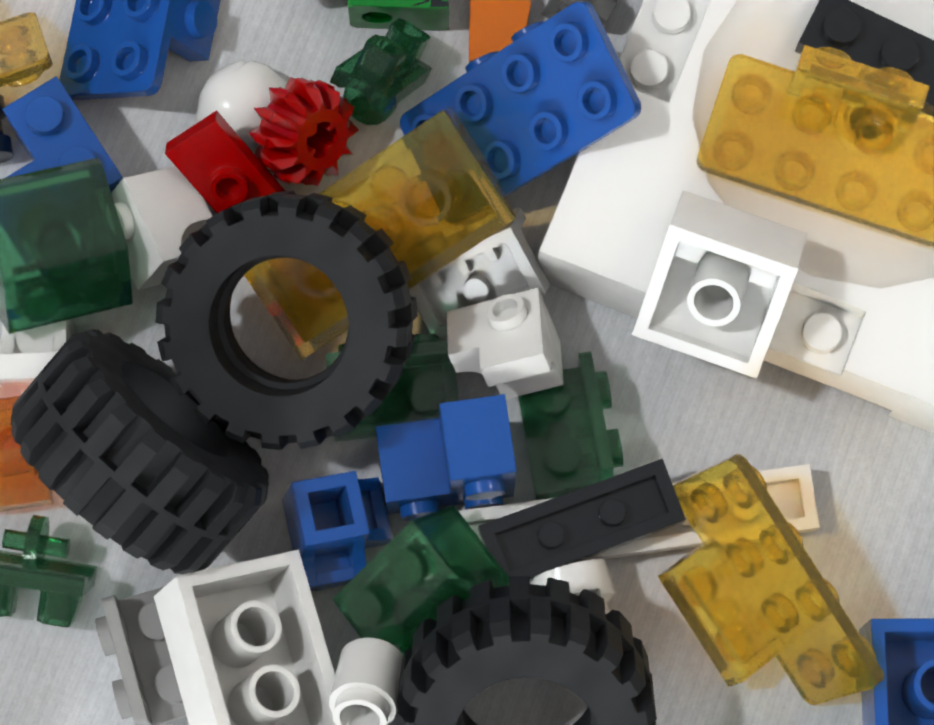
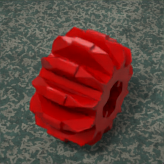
(303, 131)

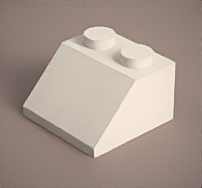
(720, 284)

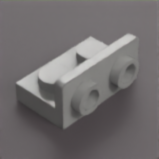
(483, 273)
(148, 678)

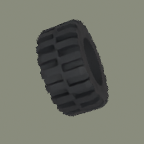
(218, 370)
(136, 455)
(525, 634)

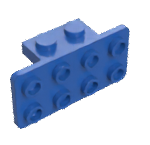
(125, 44)
(539, 97)

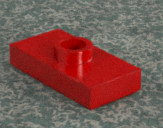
(220, 164)

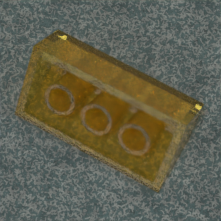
(429, 198)

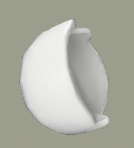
(235, 94)

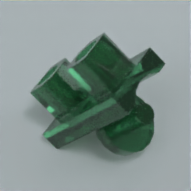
(383, 72)
(59, 581)

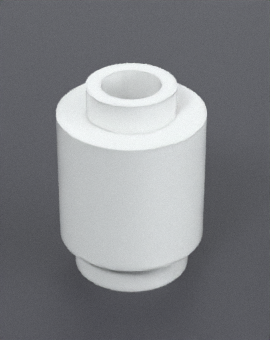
(366, 683)

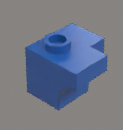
(333, 524)

